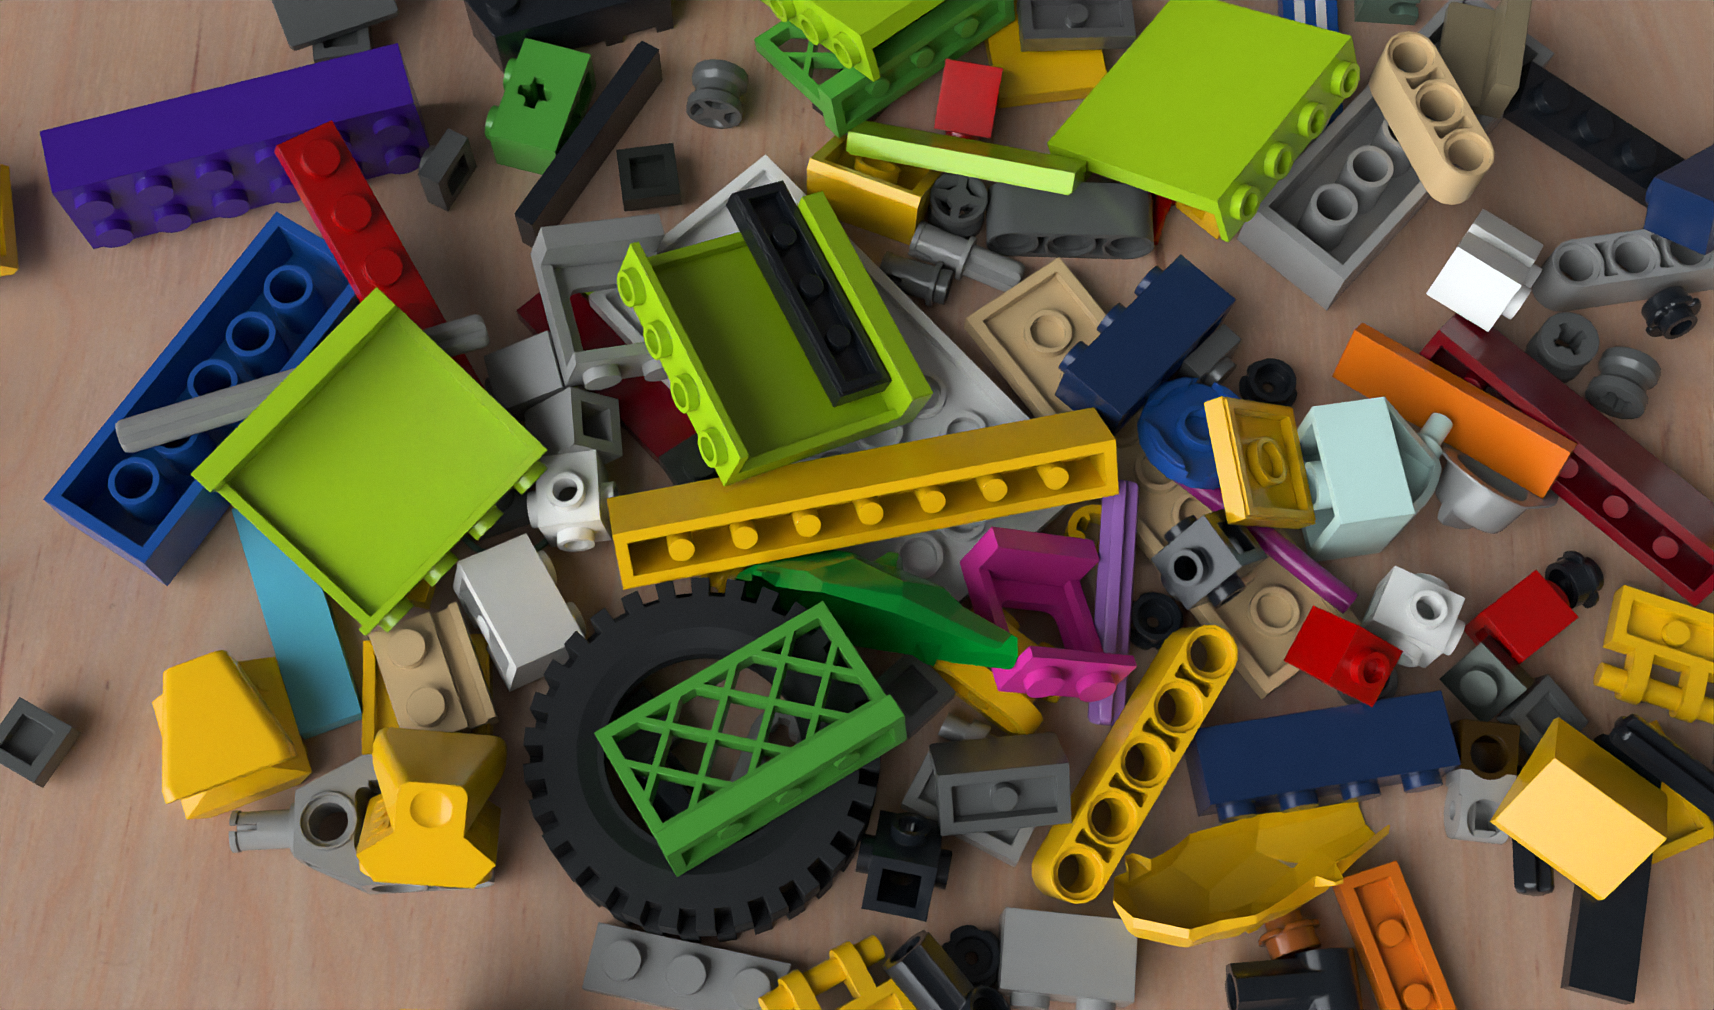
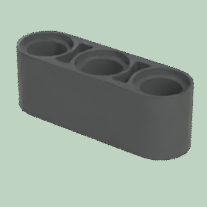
(1089, 223)

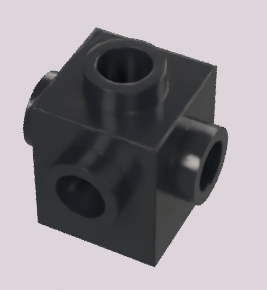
(1207, 560)
(903, 865)

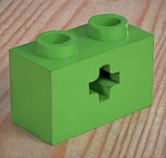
(541, 105)

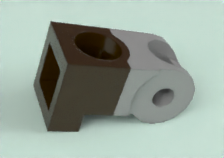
(1482, 780)

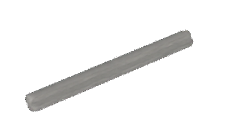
(241, 400)

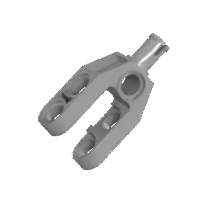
(297, 828)

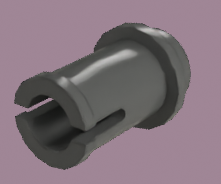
(919, 278)

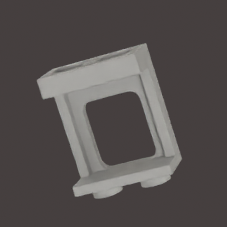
(583, 260)

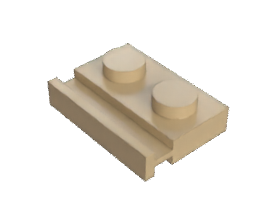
(434, 673)

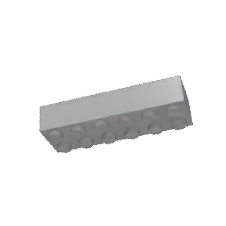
(1348, 193)

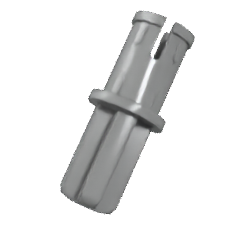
(965, 257)

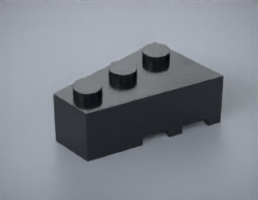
(570, 24)

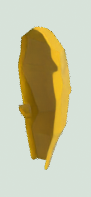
(1232, 874)

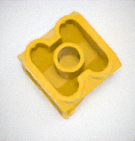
(227, 734)
(433, 808)

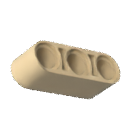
(1430, 144)

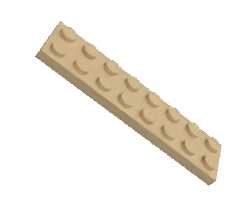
(1026, 340)

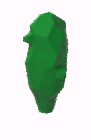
(885, 607)

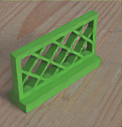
(902, 60)
(779, 783)

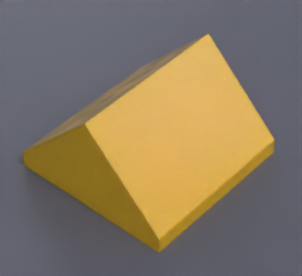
(870, 191)
(1583, 811)

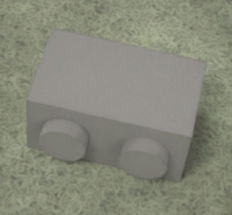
(1065, 960)

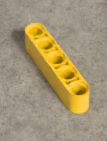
(1162, 749)

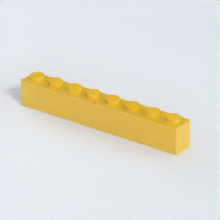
(863, 497)

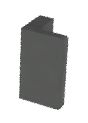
(321, 20)
(1001, 783)

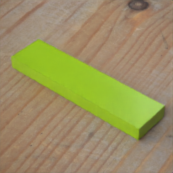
(966, 157)

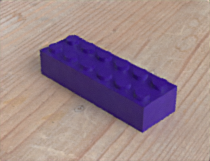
(216, 147)

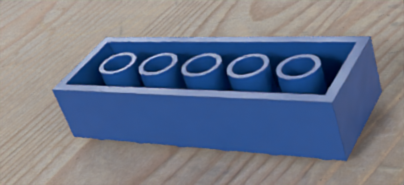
(253, 324)

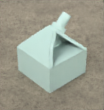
(1366, 474)

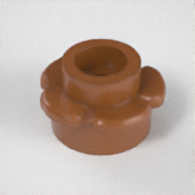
(1290, 935)

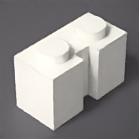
(1488, 272)
(518, 609)

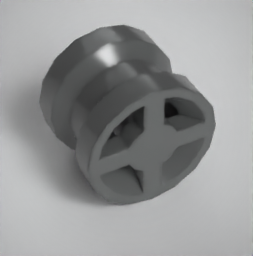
(717, 94)
(958, 194)
(1559, 360)
(1623, 382)

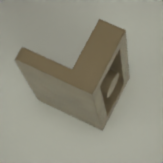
(1486, 52)

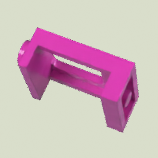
(1044, 575)

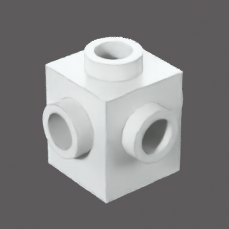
(572, 501)
(1415, 616)

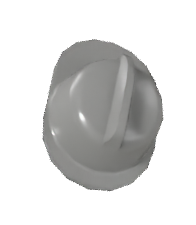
(1481, 497)

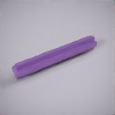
(1115, 589)

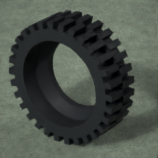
(616, 859)

